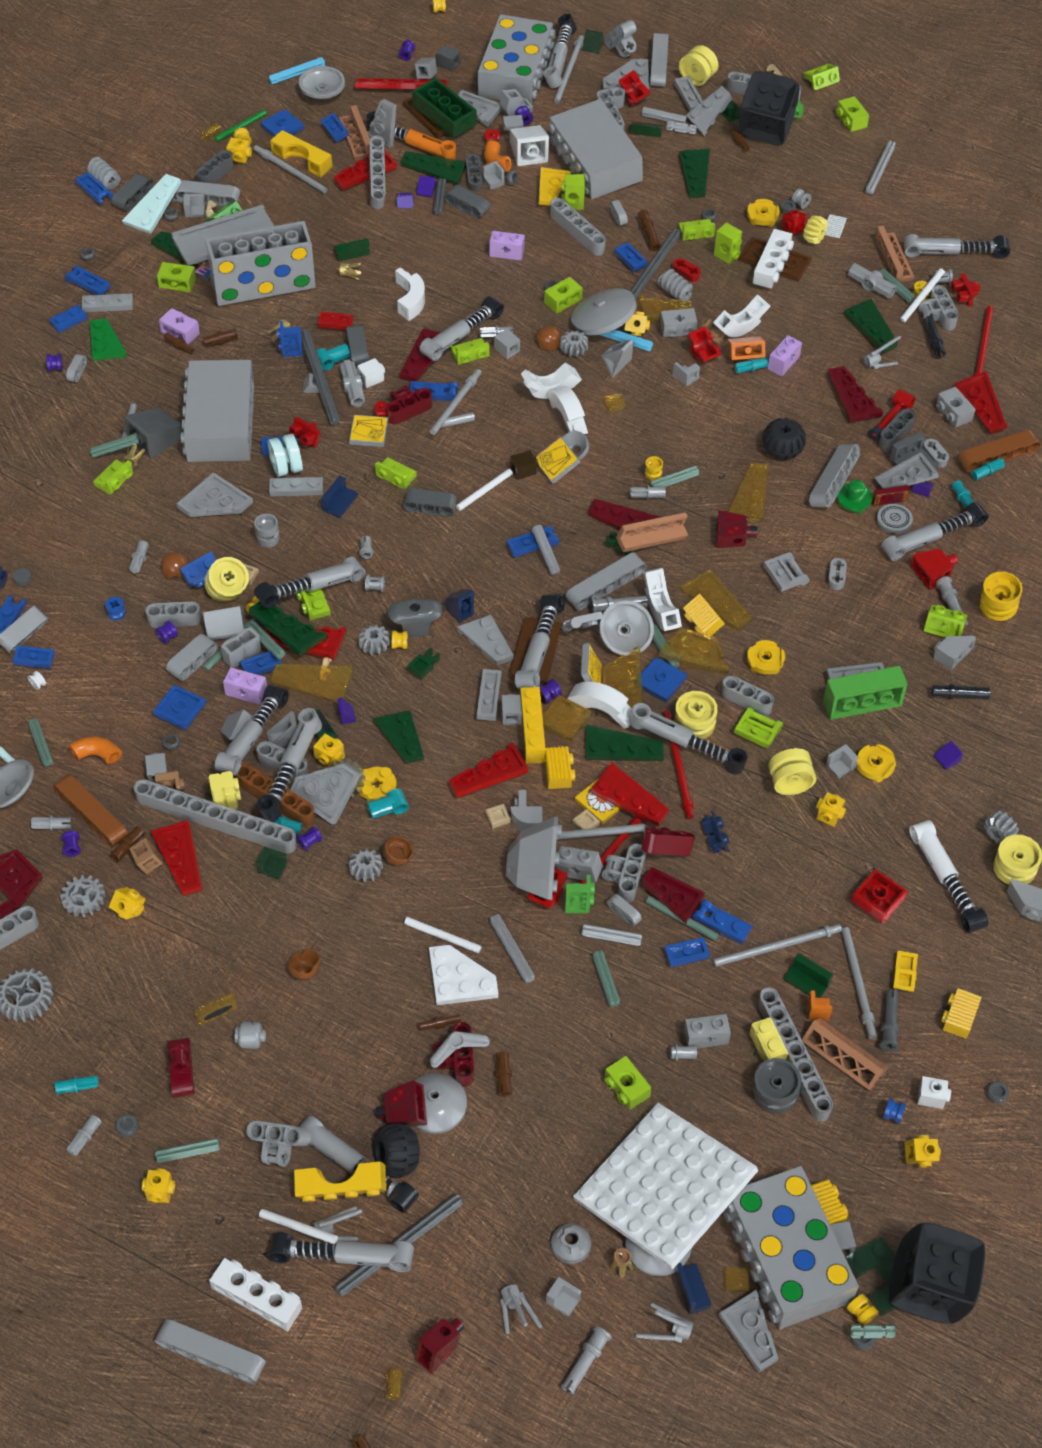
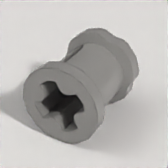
(948, 277)
(375, 583)

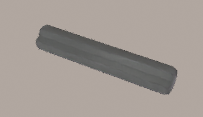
(439, 198)

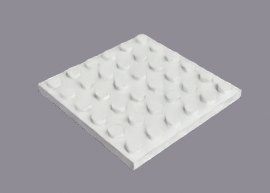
(665, 1185)

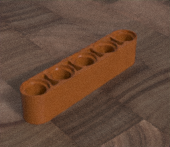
(1005, 448)
(90, 810)
(294, 812)

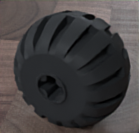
(784, 438)
(397, 1149)

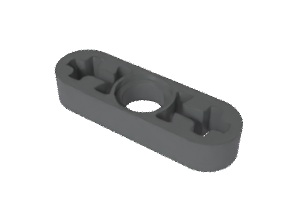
(470, 176)

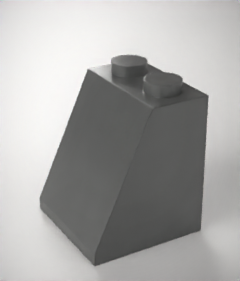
(155, 430)

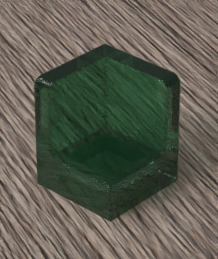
(593, 41)
(271, 863)

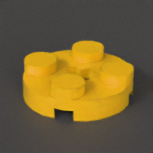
(764, 219)
(762, 666)
(872, 771)
(377, 774)

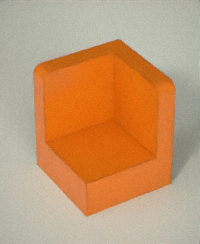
(818, 1007)

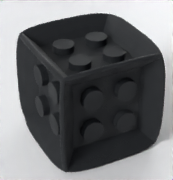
(768, 107)
(937, 1273)

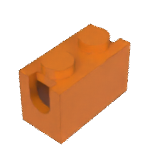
(746, 348)

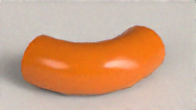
(492, 154)
(95, 746)

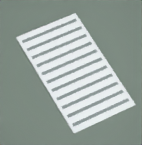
(835, 225)

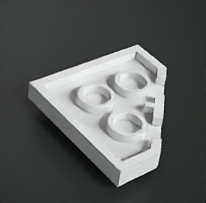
(459, 977)

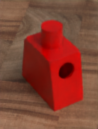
(932, 566)

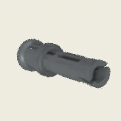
(890, 1028)

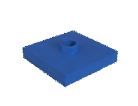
(282, 121)
(662, 679)
(179, 707)

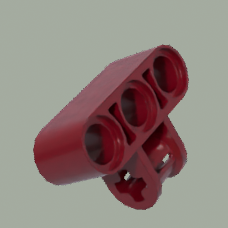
(408, 404)
(667, 841)
(458, 1062)
(180, 1067)

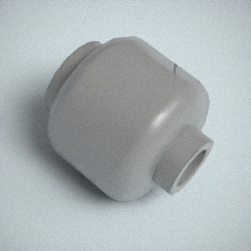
(250, 1035)

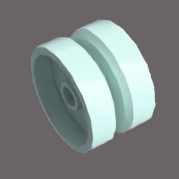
(285, 455)

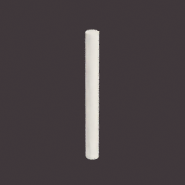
(922, 295)
(484, 489)
(442, 935)
(298, 1226)

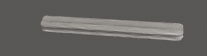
(879, 169)

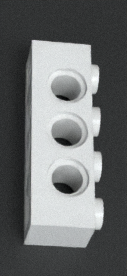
(773, 258)
(282, 1315)

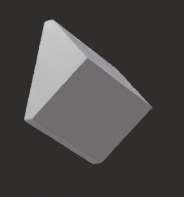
(224, 622)

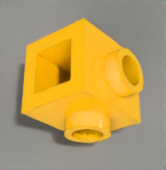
(240, 149)
(644, 324)
(328, 750)
(830, 809)
(127, 903)
(922, 1151)
(158, 1186)

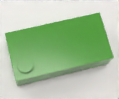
(864, 692)

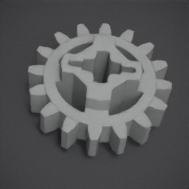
(83, 896)

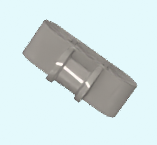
(622, 38)
(940, 308)
(621, 870)
(276, 1144)

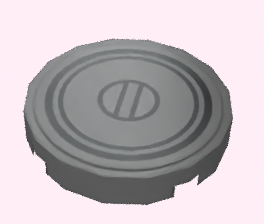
(894, 519)

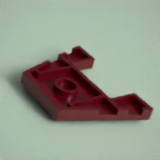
(17, 881)

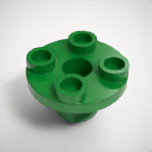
(854, 496)

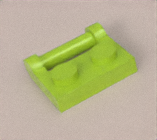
(756, 731)

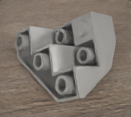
(533, 858)

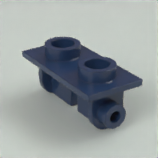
(714, 826)

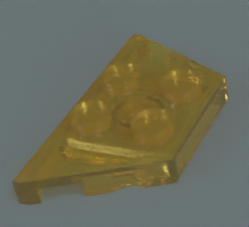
(695, 650)
(626, 676)

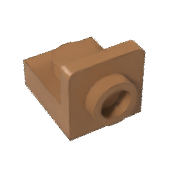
(718, 335)
(170, 780)

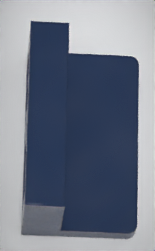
(338, 498)
(692, 1288)

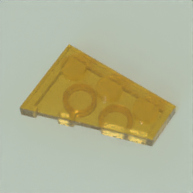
(653, 307)

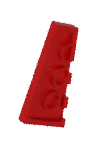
(360, 172)
(981, 395)
(327, 648)
(497, 769)
(628, 795)
(180, 855)

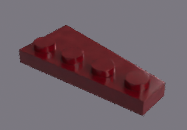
(416, 362)
(852, 397)
(617, 515)

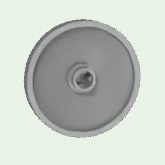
(604, 311)

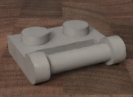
(782, 575)
(584, 620)

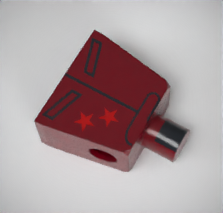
(733, 530)
(404, 1105)
(438, 1344)

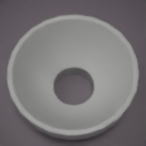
(577, 439)
(571, 1253)

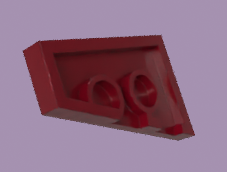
(673, 893)

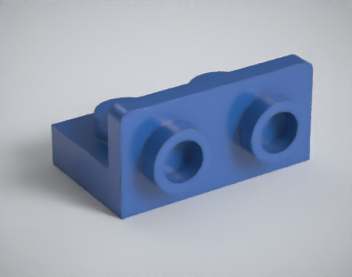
(290, 341)
(196, 571)

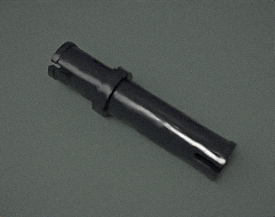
(935, 340)
(960, 691)

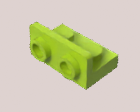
(822, 76)
(697, 229)
(470, 351)
(395, 472)
(114, 476)
(313, 604)
(945, 621)

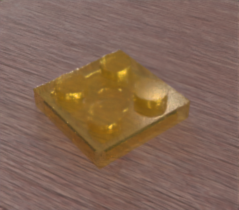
(565, 718)

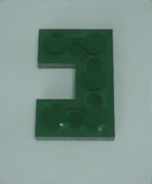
(880, 1257)

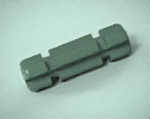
(872, 1331)

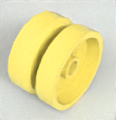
(699, 65)
(216, 582)
(697, 712)
(792, 771)
(1017, 859)

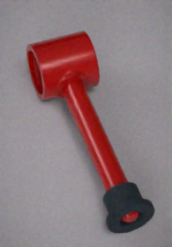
(901, 401)

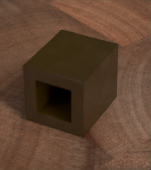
(523, 465)

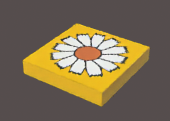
(598, 807)

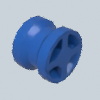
(115, 608)
(894, 1111)

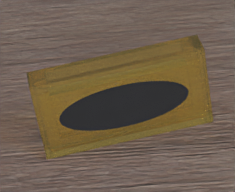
(216, 1009)

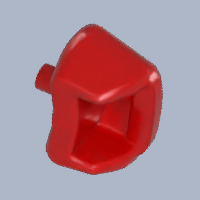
(492, 134)
(380, 409)

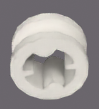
(36, 680)

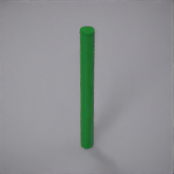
(246, 122)

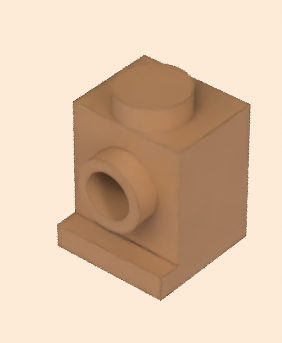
(145, 856)

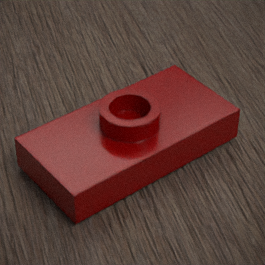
(335, 320)

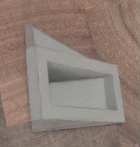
(618, 356)
(234, 724)
(283, 731)

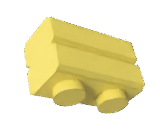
(225, 789)
(768, 1040)

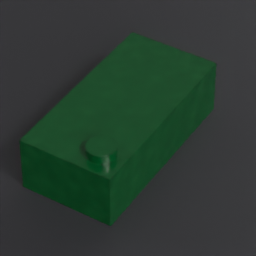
(444, 107)

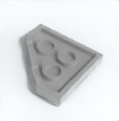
(640, 66)
(214, 497)
(328, 789)

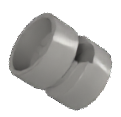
(266, 530)

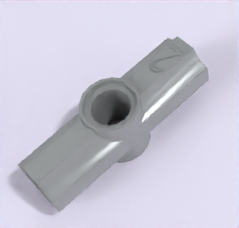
(872, 280)
(352, 383)

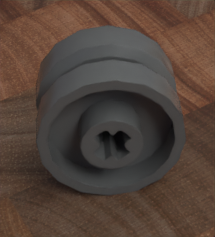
(777, 1085)

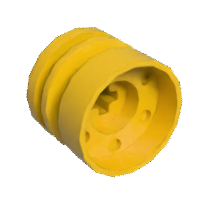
(1000, 596)

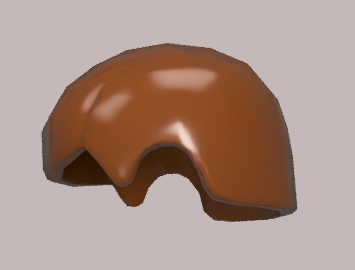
(548, 338)
(172, 563)
(398, 850)
(305, 964)

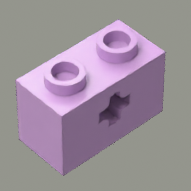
(507, 245)
(179, 325)
(784, 355)
(245, 685)

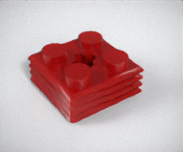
(874, 885)

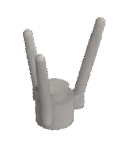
(873, 358)
(327, 1223)
(513, 1299)
(681, 1326)

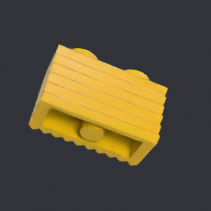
(703, 615)
(558, 767)
(962, 1013)
(828, 1198)

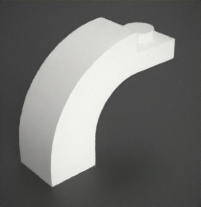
(413, 302)
(744, 321)
(540, 385)
(570, 408)
(662, 609)
(603, 698)

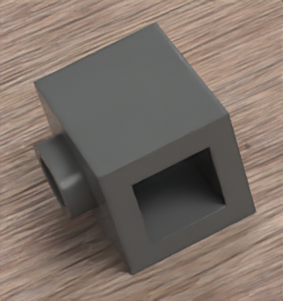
(448, 58)

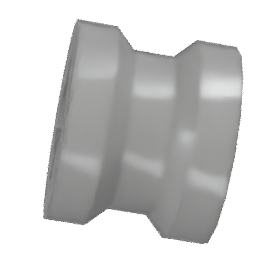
(801, 198)

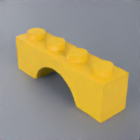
(287, 145)
(533, 725)
(368, 1179)

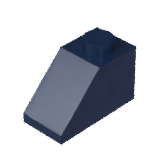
(461, 604)

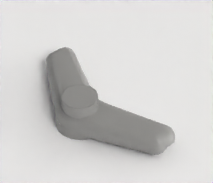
(455, 1041)

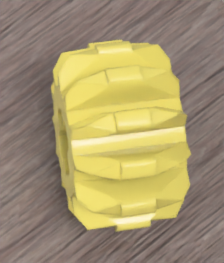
(815, 229)

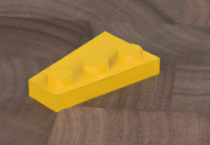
(550, 184)

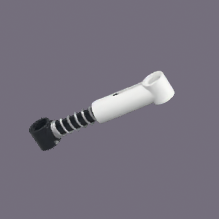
(925, 836)

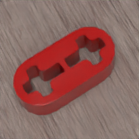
(686, 270)

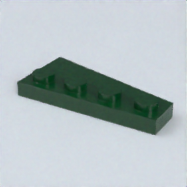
(434, 166)
(695, 170)
(871, 323)
(287, 628)
(621, 746)

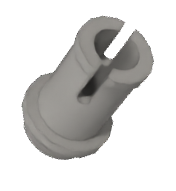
(366, 549)
(683, 1052)

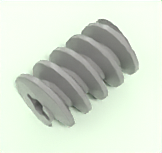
(103, 173)
(675, 285)

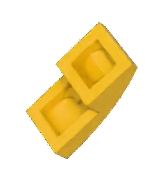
(905, 971)

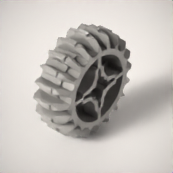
(28, 1001)

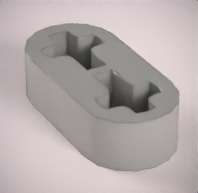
(618, 212)
(76, 368)
(937, 452)
(838, 574)
(624, 910)

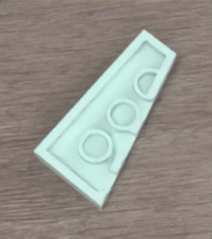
(151, 208)

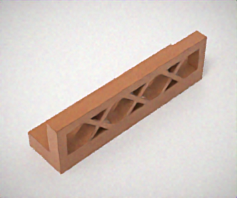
(361, 133)
(891, 258)
(652, 532)
(849, 1047)

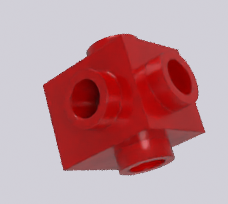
(794, 222)

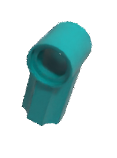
(330, 357)
(393, 802)

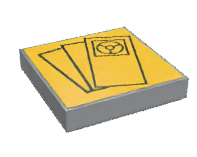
(368, 431)
(557, 460)
(590, 665)

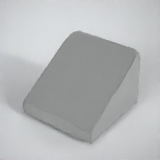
(310, 384)

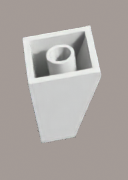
(529, 145)

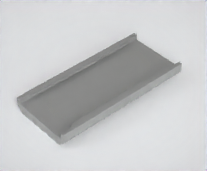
(192, 242)

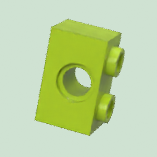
(852, 114)
(574, 190)
(728, 243)
(176, 277)
(563, 295)
(625, 1071)

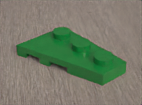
(105, 341)

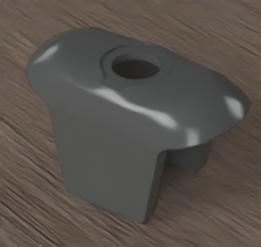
(415, 615)

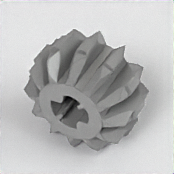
(574, 343)
(374, 639)
(1000, 826)
(365, 865)

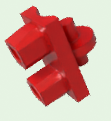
(966, 289)
(306, 432)

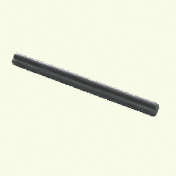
(655, 262)
(320, 377)
(409, 1236)

